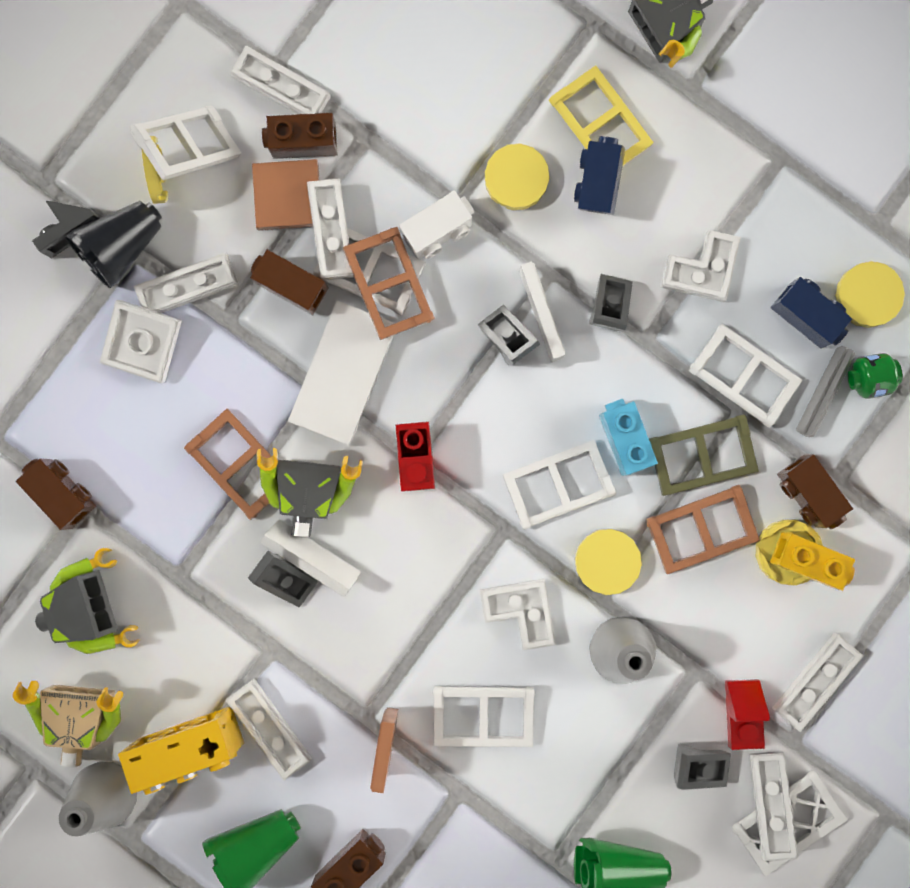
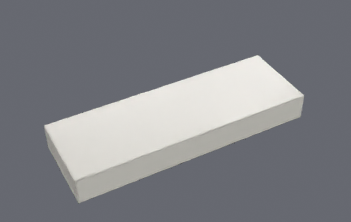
(279, 83)
(329, 228)
(187, 284)
(542, 311)
(311, 558)
(817, 682)
(269, 729)
(773, 807)

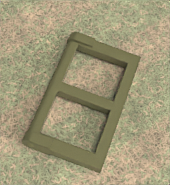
(708, 477)

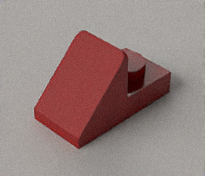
(745, 714)

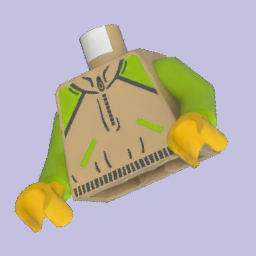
(71, 716)

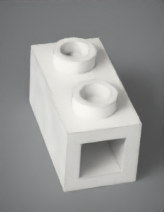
(437, 224)

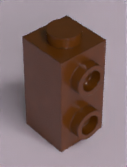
(300, 135)
(288, 281)
(55, 493)
(815, 493)
(353, 863)

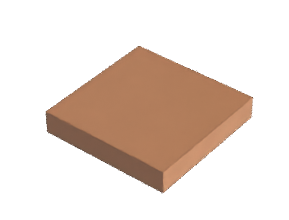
(282, 193)
(384, 750)

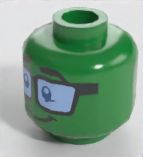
(875, 375)

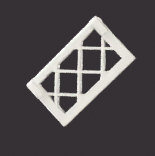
(814, 833)

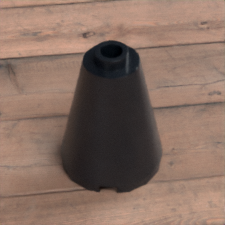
(115, 240)

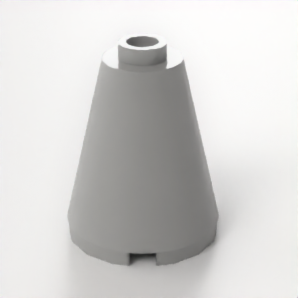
(622, 650)
(97, 800)

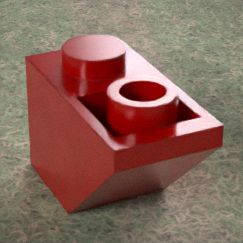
(415, 456)

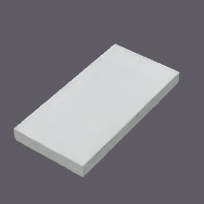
(341, 374)

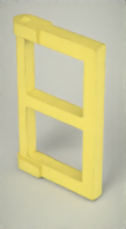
(619, 108)

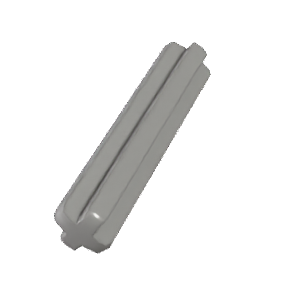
(825, 391)

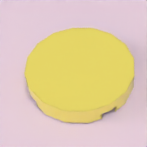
(516, 176)
(153, 179)
(870, 294)
(767, 545)
(608, 561)

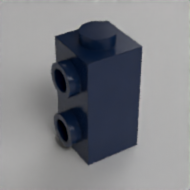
(601, 176)
(812, 313)

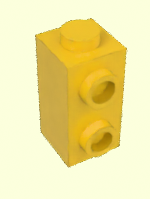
(813, 561)

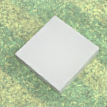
(140, 341)

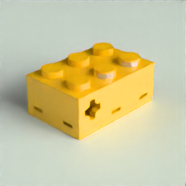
(181, 751)

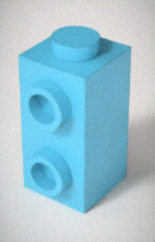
(627, 437)

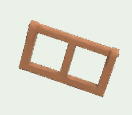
(367, 291)
(222, 479)
(739, 500)

